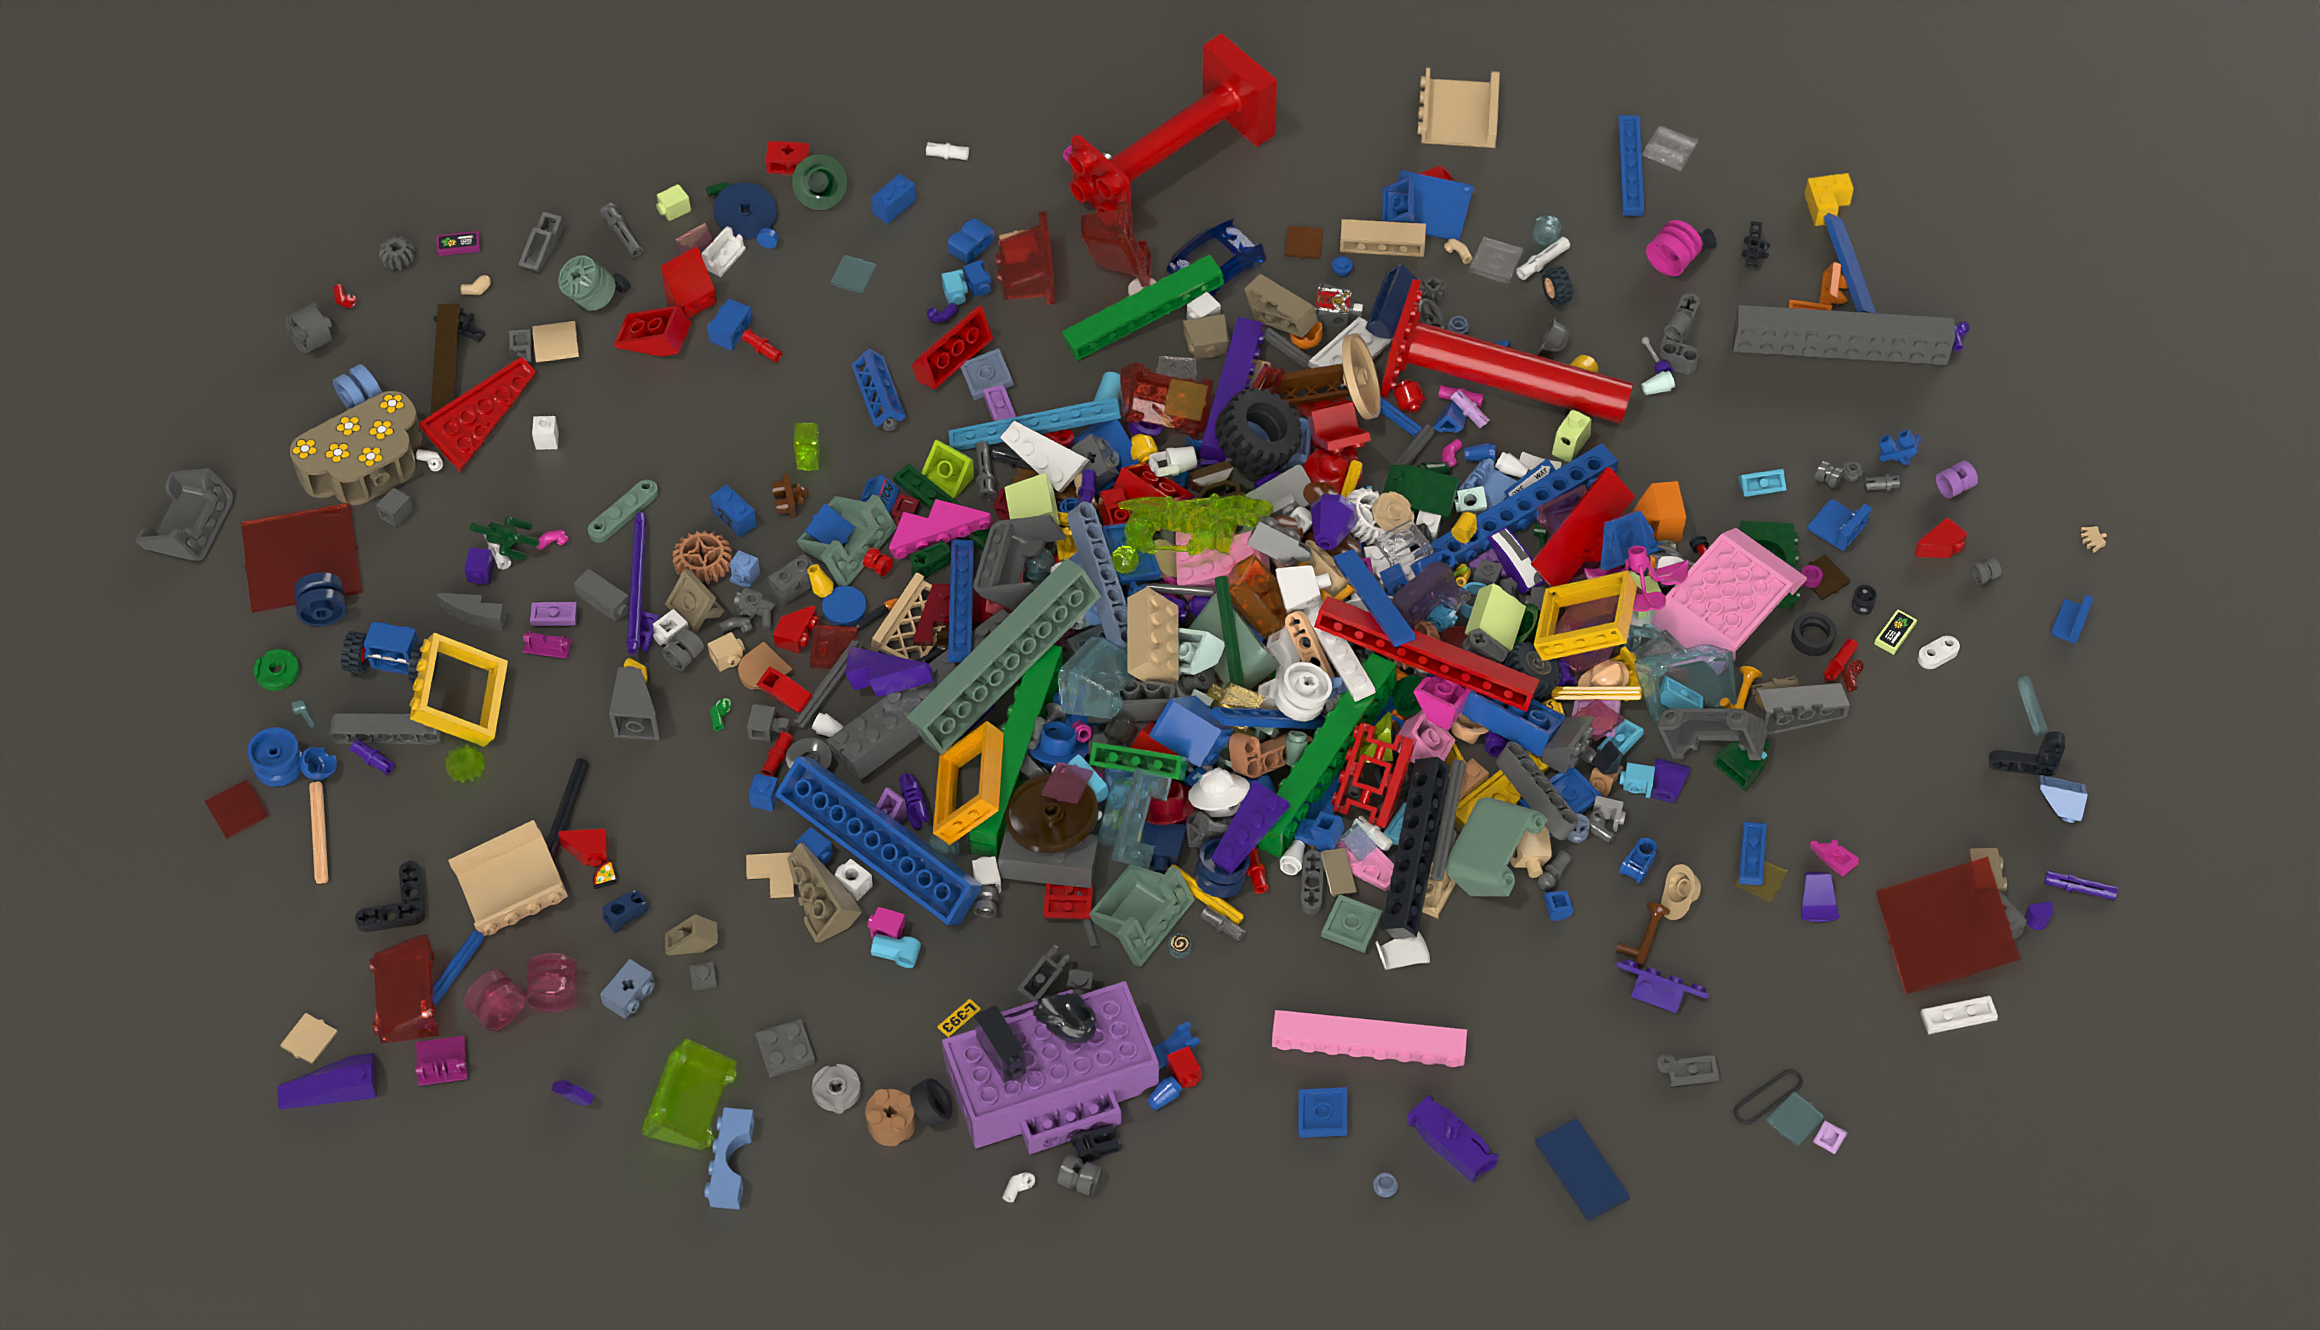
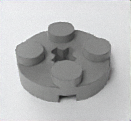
(836, 1075)

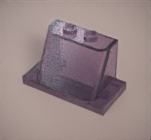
(1428, 590)

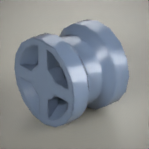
(1582, 830)

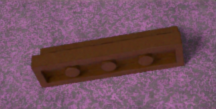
(1312, 381)

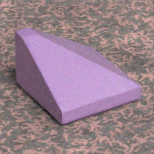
(1830, 1137)

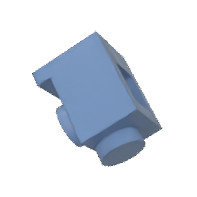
(744, 569)

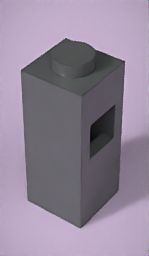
(602, 595)

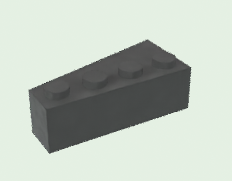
(1143, 700)
(1800, 706)

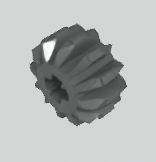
(397, 253)

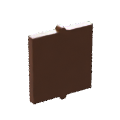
(1304, 242)

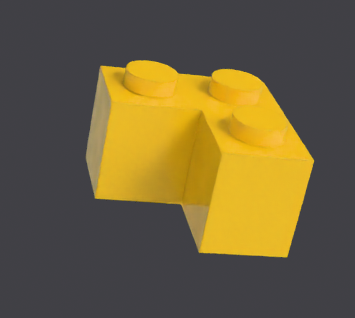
(1827, 194)

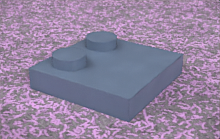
(986, 372)

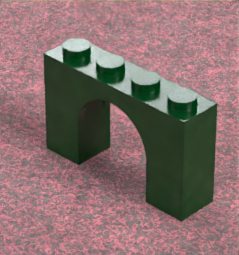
(1779, 540)

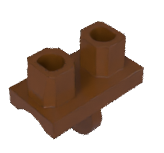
(787, 504)

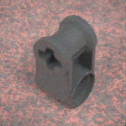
(1201, 681)

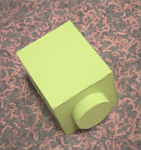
(673, 202)

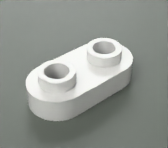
(1940, 652)

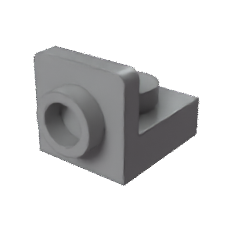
(1611, 810)

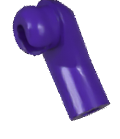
(942, 316)
(1960, 331)

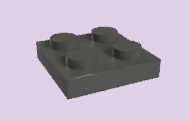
(785, 1048)

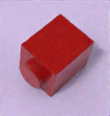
(1184, 1067)

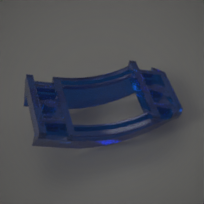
(1244, 249)

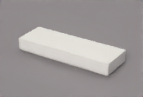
(1959, 1014)

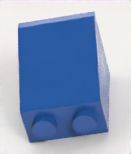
(1191, 731)

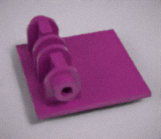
(441, 1060)

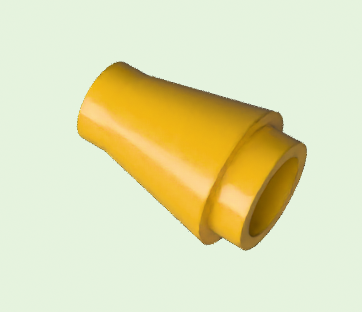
(820, 582)

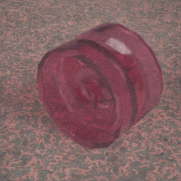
(494, 1000)

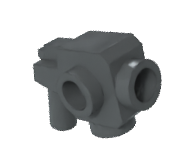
(752, 603)

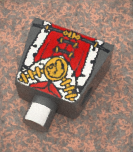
(1334, 306)

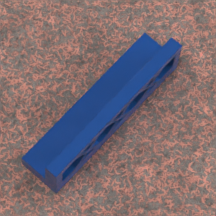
(882, 384)

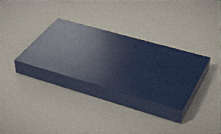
(1582, 1169)

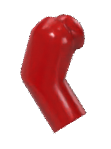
(341, 299)

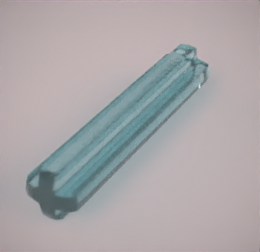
(2032, 706)

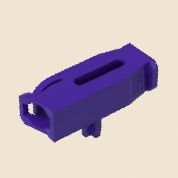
(1452, 1139)

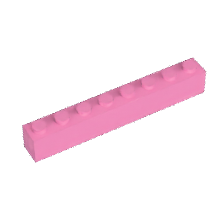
(1369, 1038)

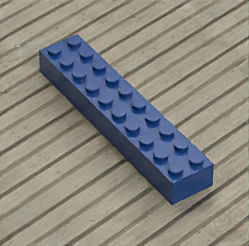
(879, 840)

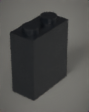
(1000, 1044)

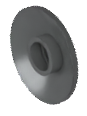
(811, 748)

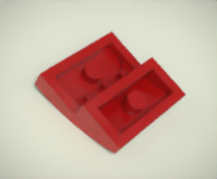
(1063, 902)

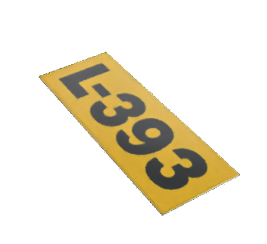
(959, 1017)

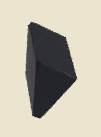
(1608, 759)

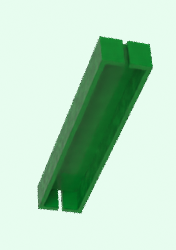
(1030, 698)

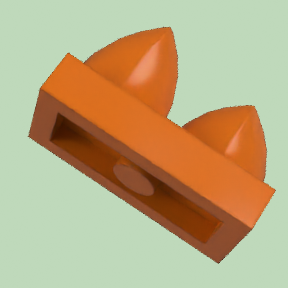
(1831, 281)

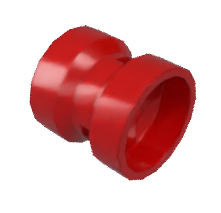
(878, 561)

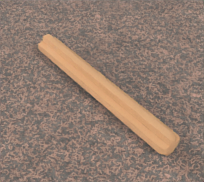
(318, 832)

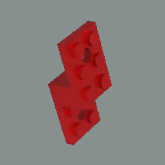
(1334, 424)

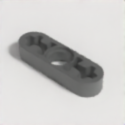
(1316, 890)

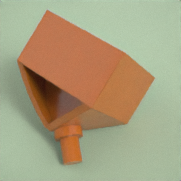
(1664, 510)

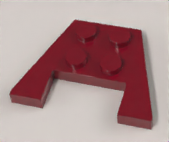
(937, 613)

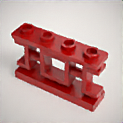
(1392, 781)

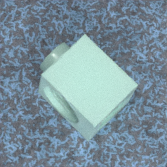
(1476, 494)

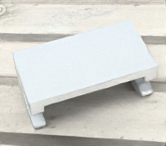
(723, 252)

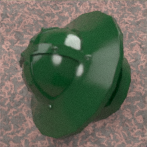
(819, 182)

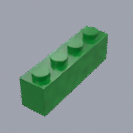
(1128, 759)

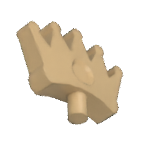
(2093, 537)

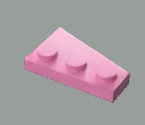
(1373, 868)

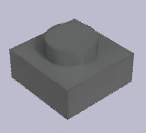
(703, 976)

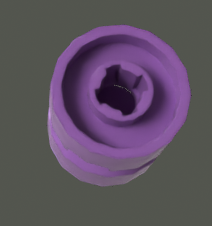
(1956, 479)

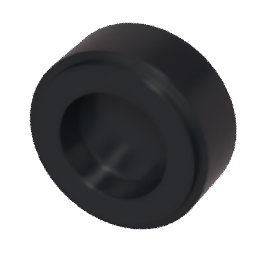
(621, 283)

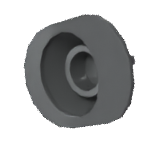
(1554, 337)
(1031, 768)

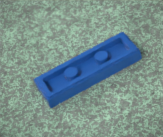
(1752, 853)

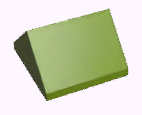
(948, 468)
(1384, 733)

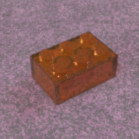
(1257, 596)

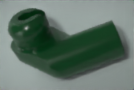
(716, 189)

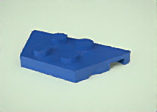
(1623, 534)

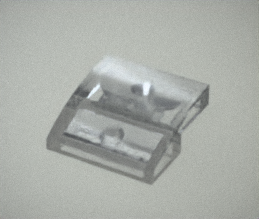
(1670, 147)

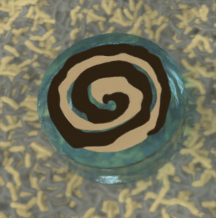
(1179, 945)

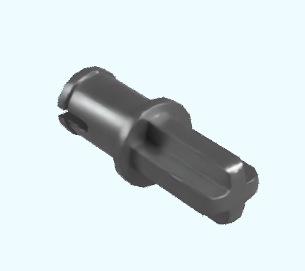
(1222, 923)

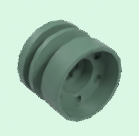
(586, 283)

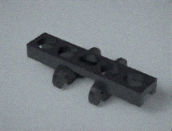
(1755, 243)
(467, 325)

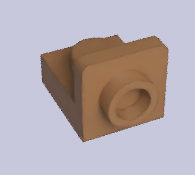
(1602, 782)

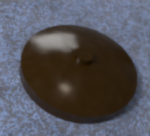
(1044, 822)

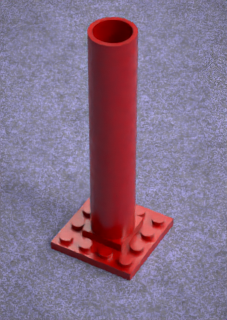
(1500, 367)

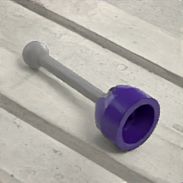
(1661, 365)

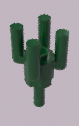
(507, 536)

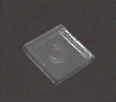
(1496, 260)

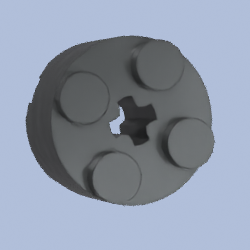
(309, 328)

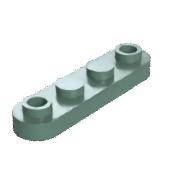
(623, 511)

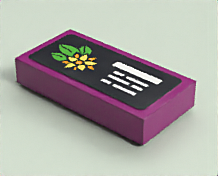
(458, 243)

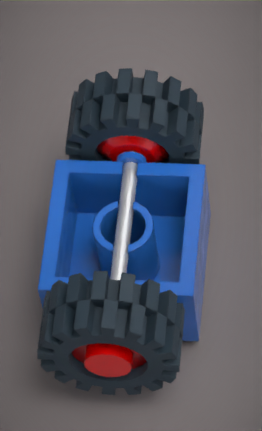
(386, 649)

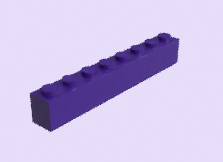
(1233, 380)

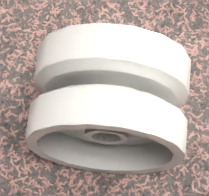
(1303, 691)

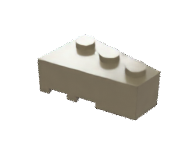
(1280, 307)

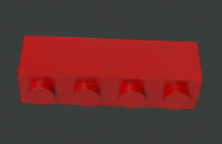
(953, 349)

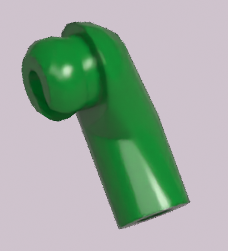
(718, 711)

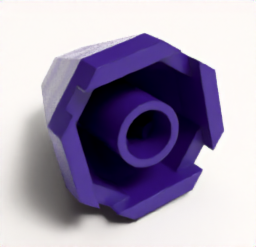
(1332, 520)

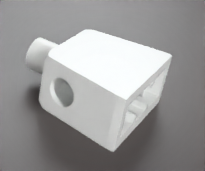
(1300, 586)

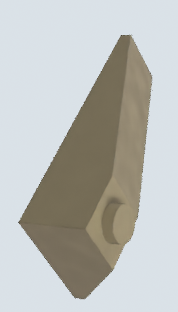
(825, 900)

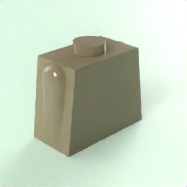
(1206, 336)

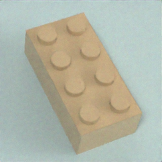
(1152, 637)

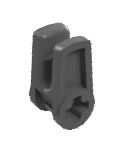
(1484, 646)

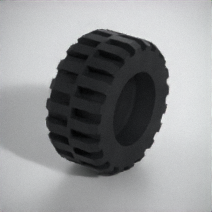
(1272, 416)

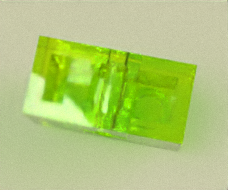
(807, 446)

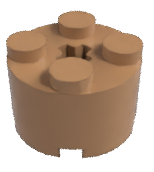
(890, 1117)

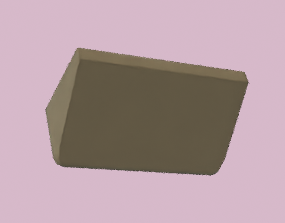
(1338, 872)

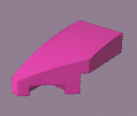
(1835, 856)

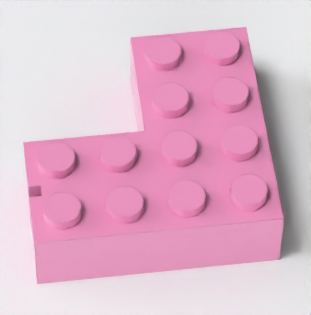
(1205, 567)

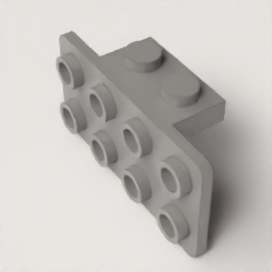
(1283, 492)

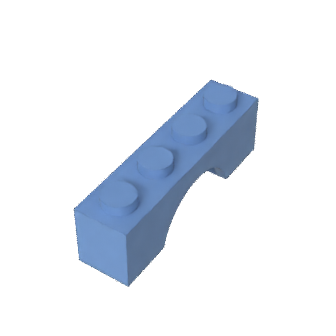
(735, 1130)

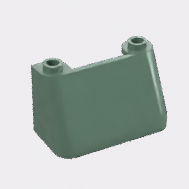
(1254, 656)
(1487, 844)

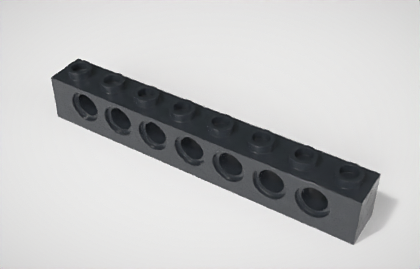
(1415, 848)

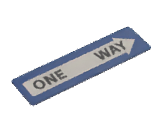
(1531, 477)

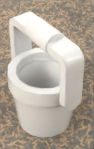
(1178, 461)

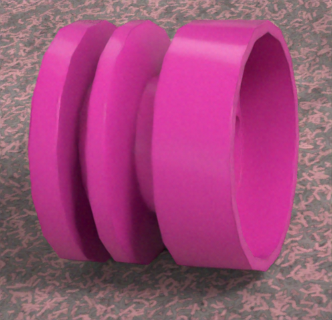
(1674, 248)

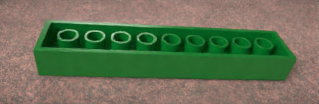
(1328, 753)

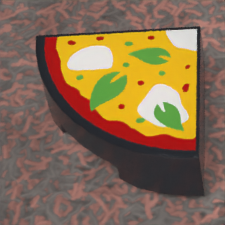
(604, 875)

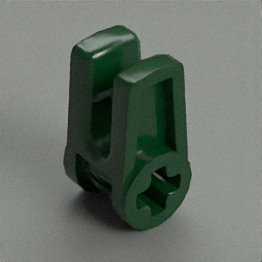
(931, 559)

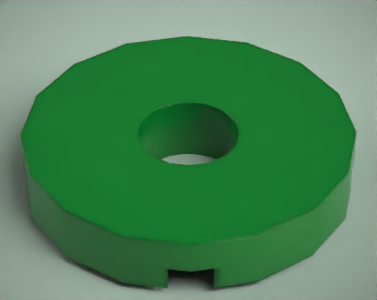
(281, 679)

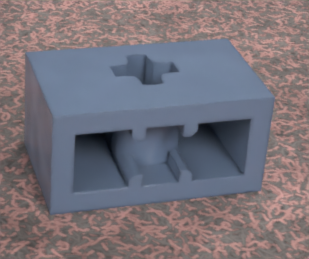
(628, 989)

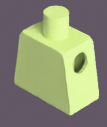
(1577, 430)

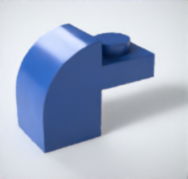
(1322, 832)

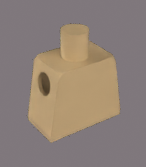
(1532, 852)

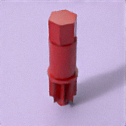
(1840, 660)

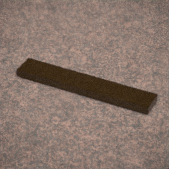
(445, 356)

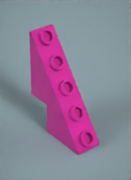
(943, 524)

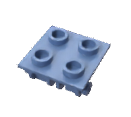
(1492, 481)

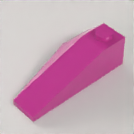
(1441, 700)

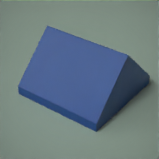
(1399, 201)

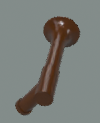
(1656, 912)

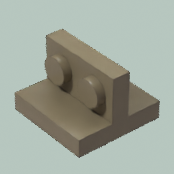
(693, 601)

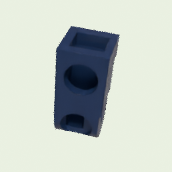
(624, 910)

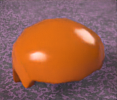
(1309, 340)

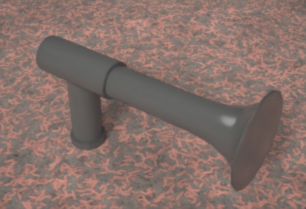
(1054, 713)

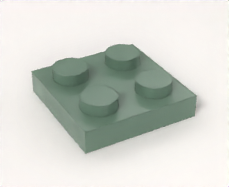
(1352, 923)

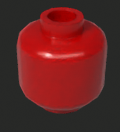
(1409, 396)

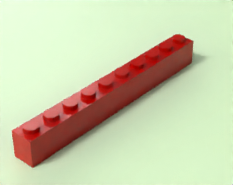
(1429, 655)

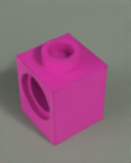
(887, 923)

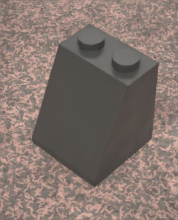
(632, 707)

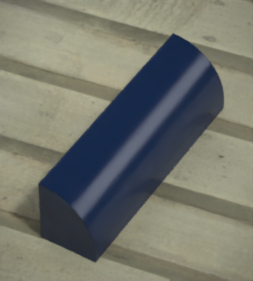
(1390, 302)

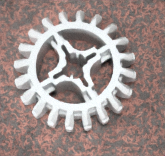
(1366, 526)

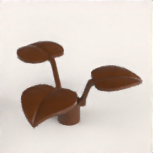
(1311, 493)

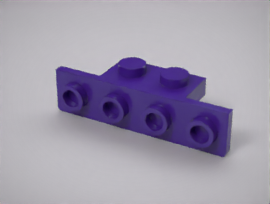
(1659, 990)

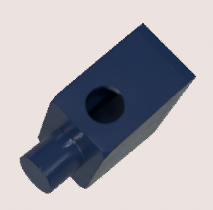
(1168, 844)

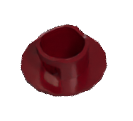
(1174, 809)

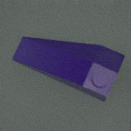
(338, 1082)

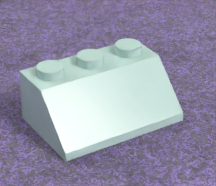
(1198, 650)

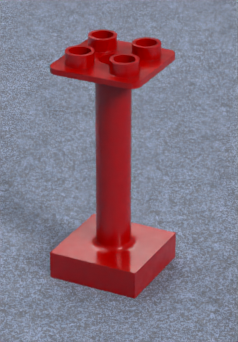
(1232, 91)

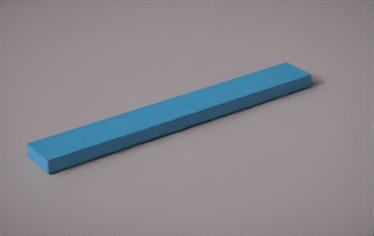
(1040, 422)

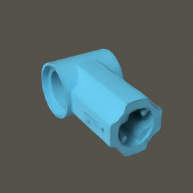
(902, 951)

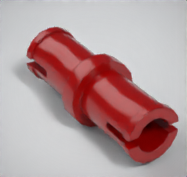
(762, 345)
(776, 754)
(1257, 872)

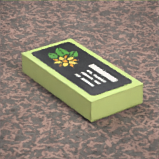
(1895, 632)

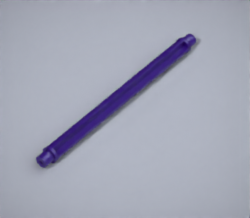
(636, 588)

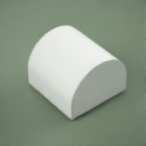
(1303, 518)

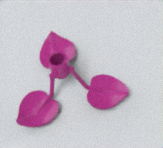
(1638, 562)

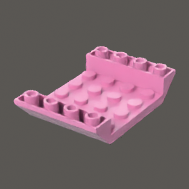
(1727, 593)

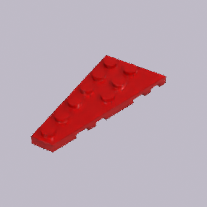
(470, 419)

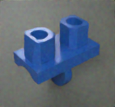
(1901, 449)

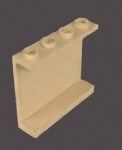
(1459, 111)
(508, 878)

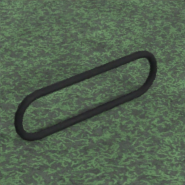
(1761, 1089)

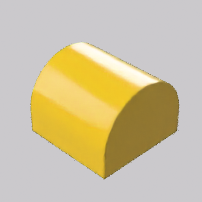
(1465, 527)

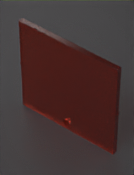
(296, 545)
(1947, 925)

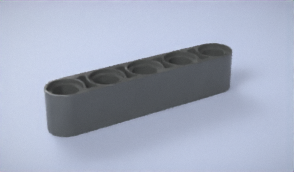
(380, 729)
(1537, 790)

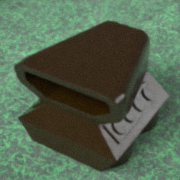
(1214, 480)

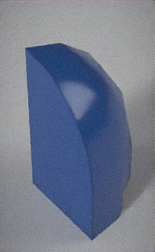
(1450, 419)

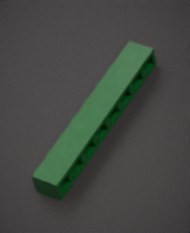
(1142, 307)

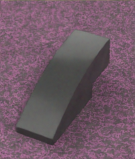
(542, 241)
(473, 610)

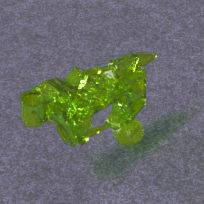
(1210, 525)

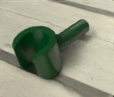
(1540, 531)

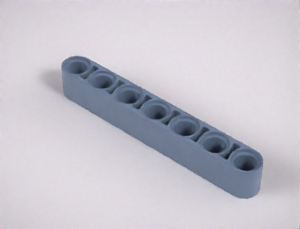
(1101, 571)

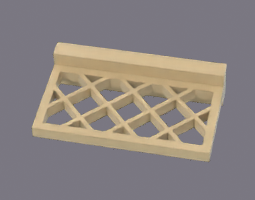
(897, 617)

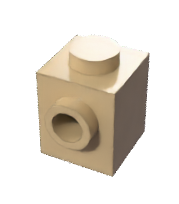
(726, 651)

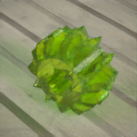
(464, 763)

